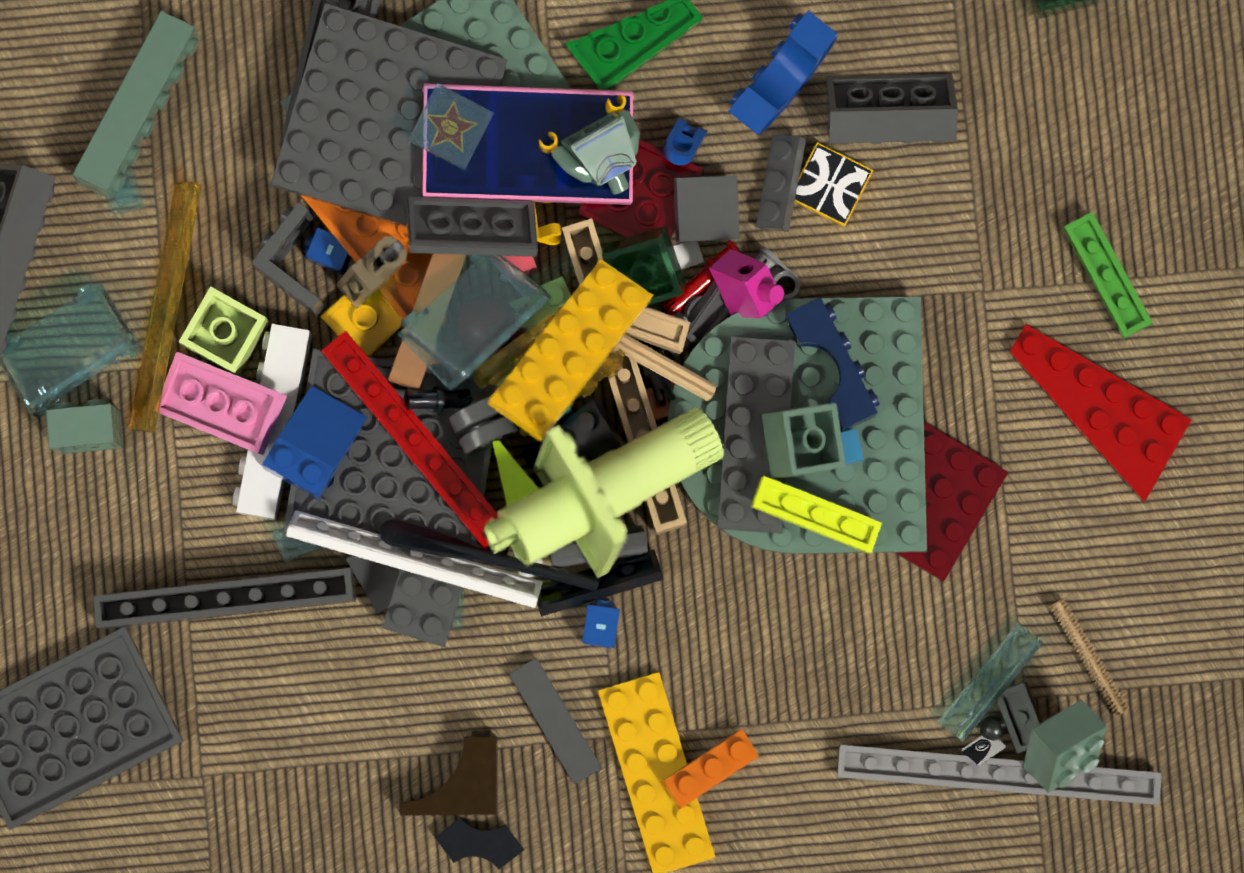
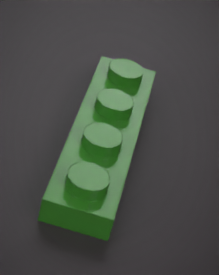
(1107, 275)

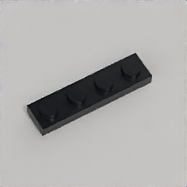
(623, 576)

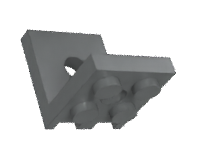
(277, 246)

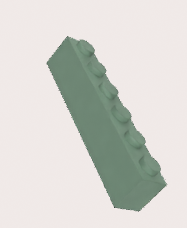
(135, 105)

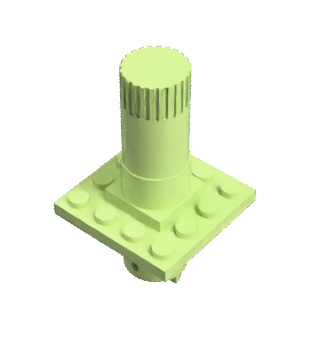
(586, 499)

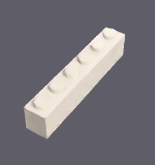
(284, 373)

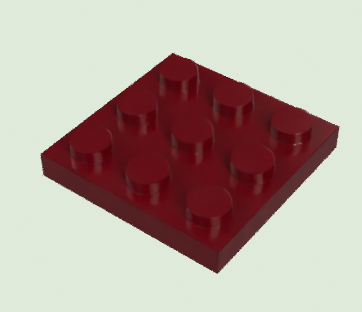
(651, 196)

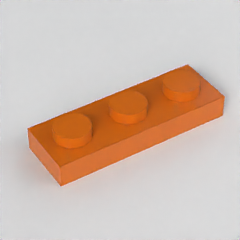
(710, 769)

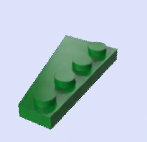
(624, 47)

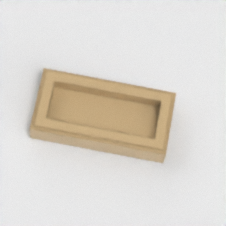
(660, 330)

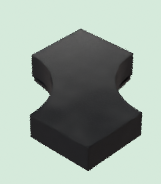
(494, 845)

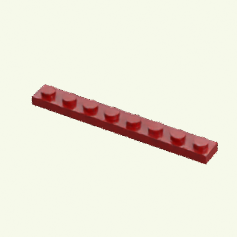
(410, 435)

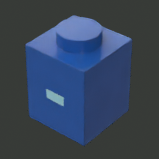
(326, 252)
(601, 624)

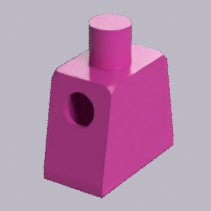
(746, 285)

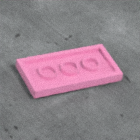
(220, 403)

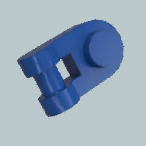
(683, 142)

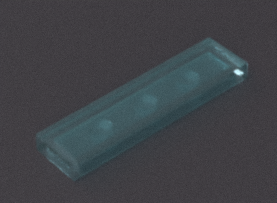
(990, 682)

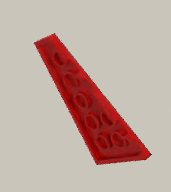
(1115, 417)

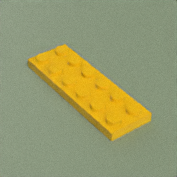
(570, 350)
(647, 755)

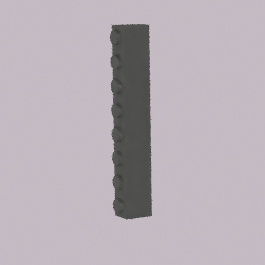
(224, 598)

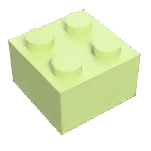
(224, 331)

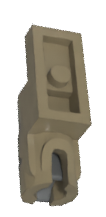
(372, 270)

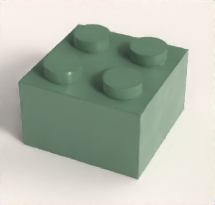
(84, 428)
(803, 440)
(1065, 746)

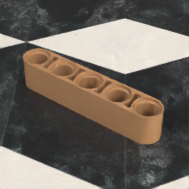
(441, 273)

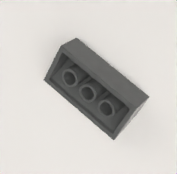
(891, 108)

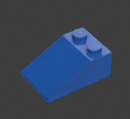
(314, 442)

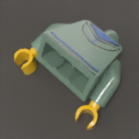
(601, 149)

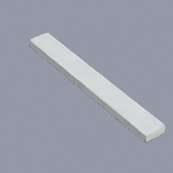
(446, 569)

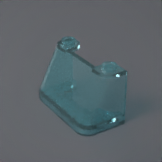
(472, 317)
(67, 348)

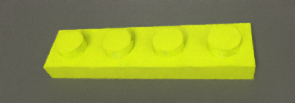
(816, 514)

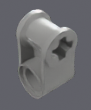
(779, 271)

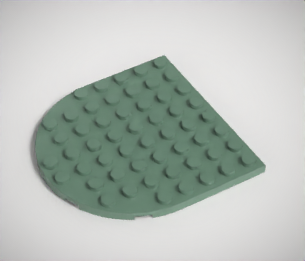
(892, 476)

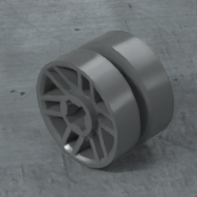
(483, 427)

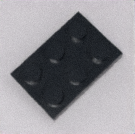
(590, 430)

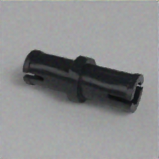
(437, 399)

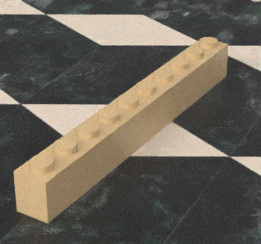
(627, 384)

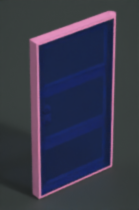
(508, 154)

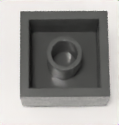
(423, 608)

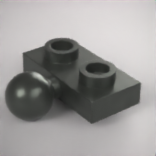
(1019, 717)

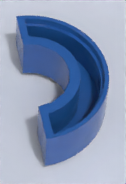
(786, 74)

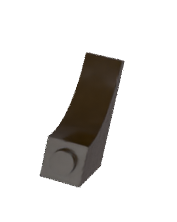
(470, 788)

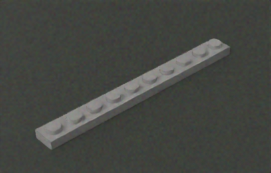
(992, 775)

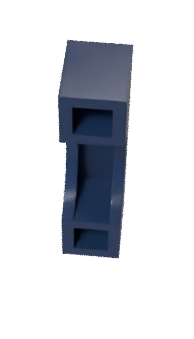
(814, 327)

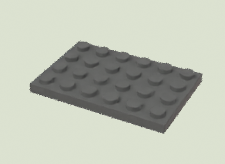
(78, 726)

